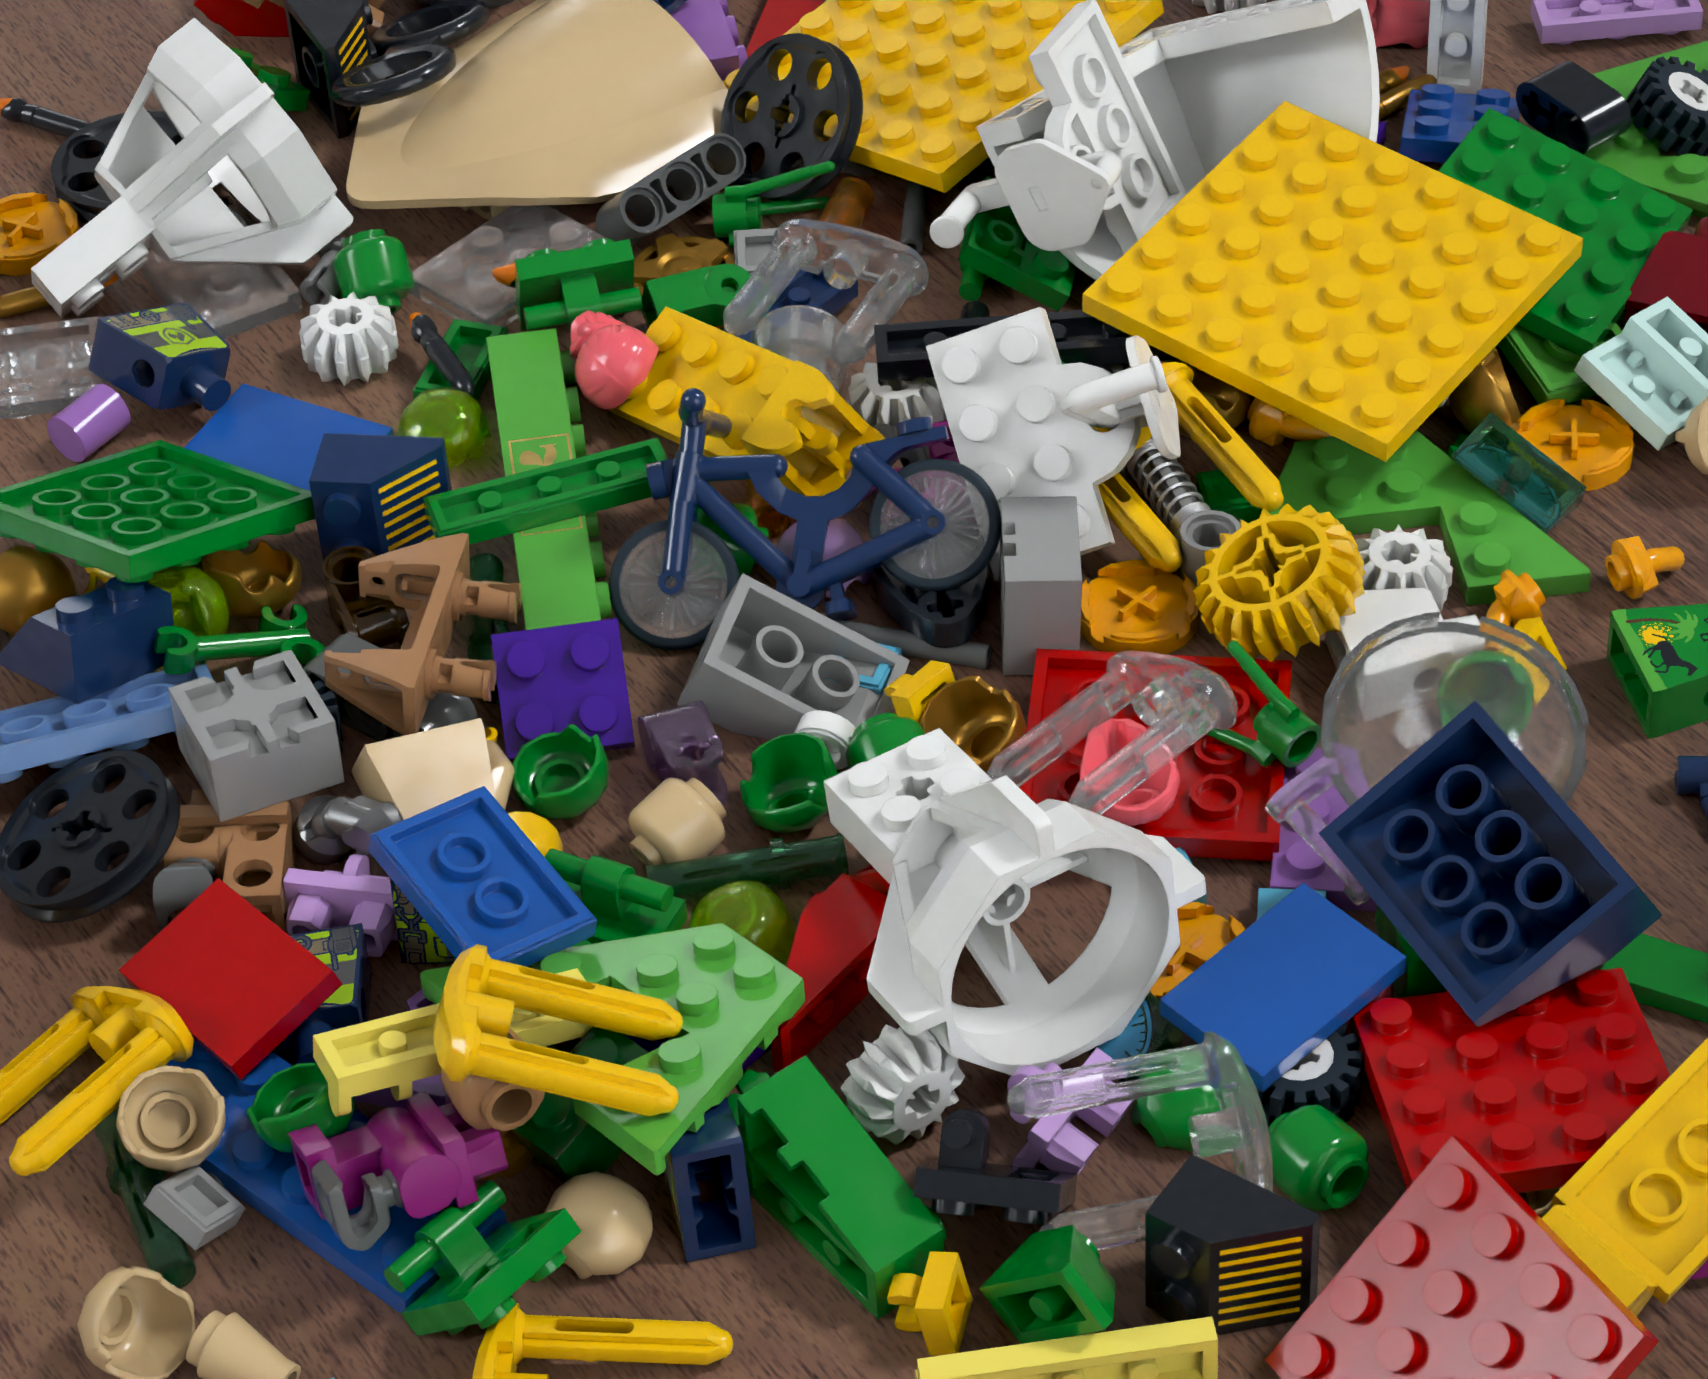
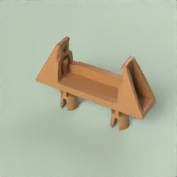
(420, 665)

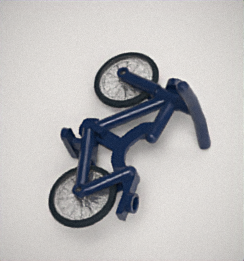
(927, 527)

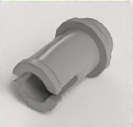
(322, 277)

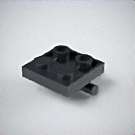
(965, 1181)

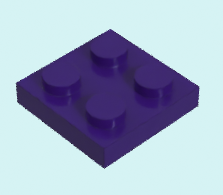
(563, 679)

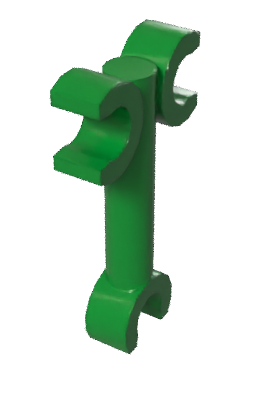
(273, 637)

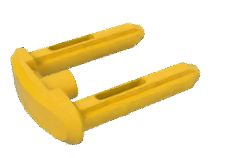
(1218, 442)
(478, 1013)
(126, 1029)
(595, 1339)

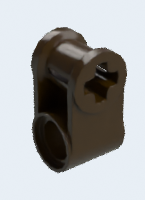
(369, 617)

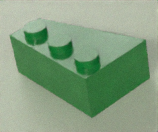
(833, 1185)

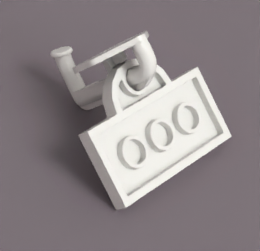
(1094, 153)
(1033, 421)

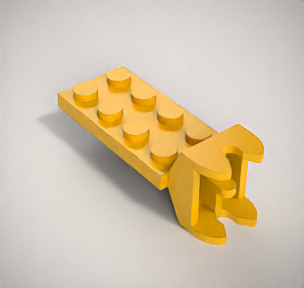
(767, 397)
(1643, 1196)

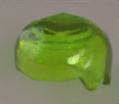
(450, 416)
(195, 598)
(752, 913)

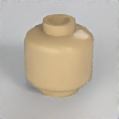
(676, 823)

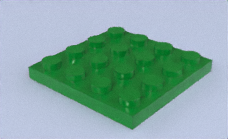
(1605, 208)
(149, 510)

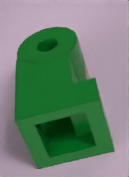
(696, 293)

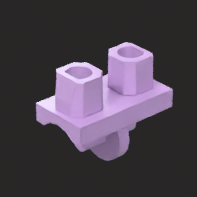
(342, 899)
(1054, 1138)

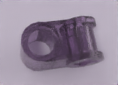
(684, 746)

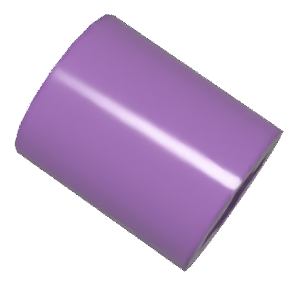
(88, 422)

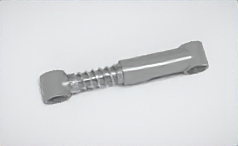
(1189, 519)

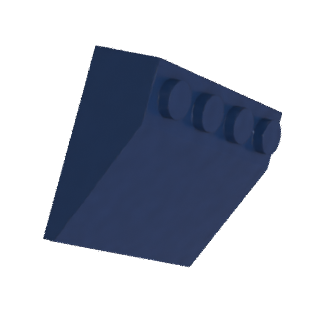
(1488, 870)

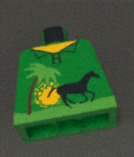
(1662, 664)

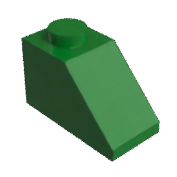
(1053, 1287)

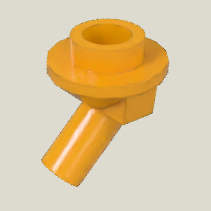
(1273, 425)
(1634, 567)
(1516, 599)

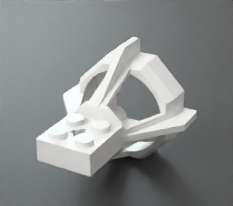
(165, 190)
(963, 870)

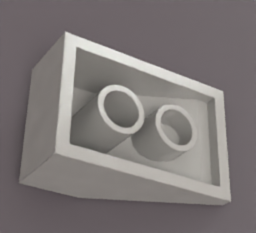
(771, 665)

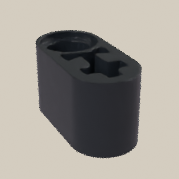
(1573, 107)

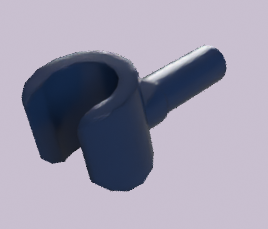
(1693, 778)

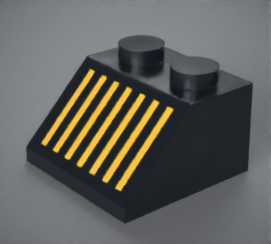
(325, 44)
(1228, 1251)

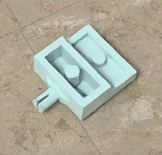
(1652, 371)

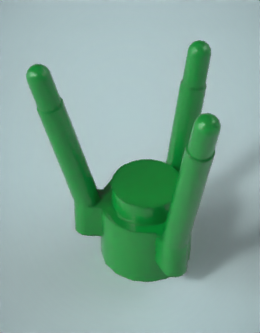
(739, 211)
(1280, 725)

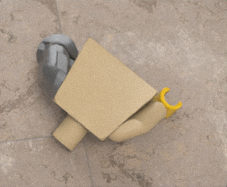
(400, 781)

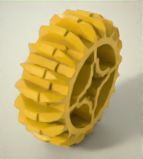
(1280, 581)

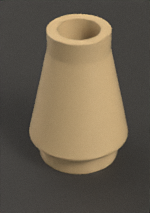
(235, 1350)

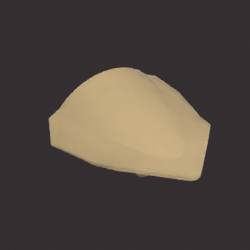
(542, 112)

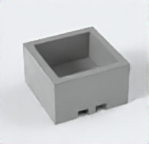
(1038, 579)
(257, 736)

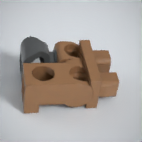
(244, 852)

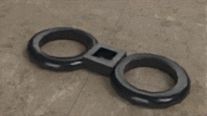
(410, 57)

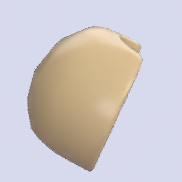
(171, 1118)
(612, 1222)
(136, 1324)

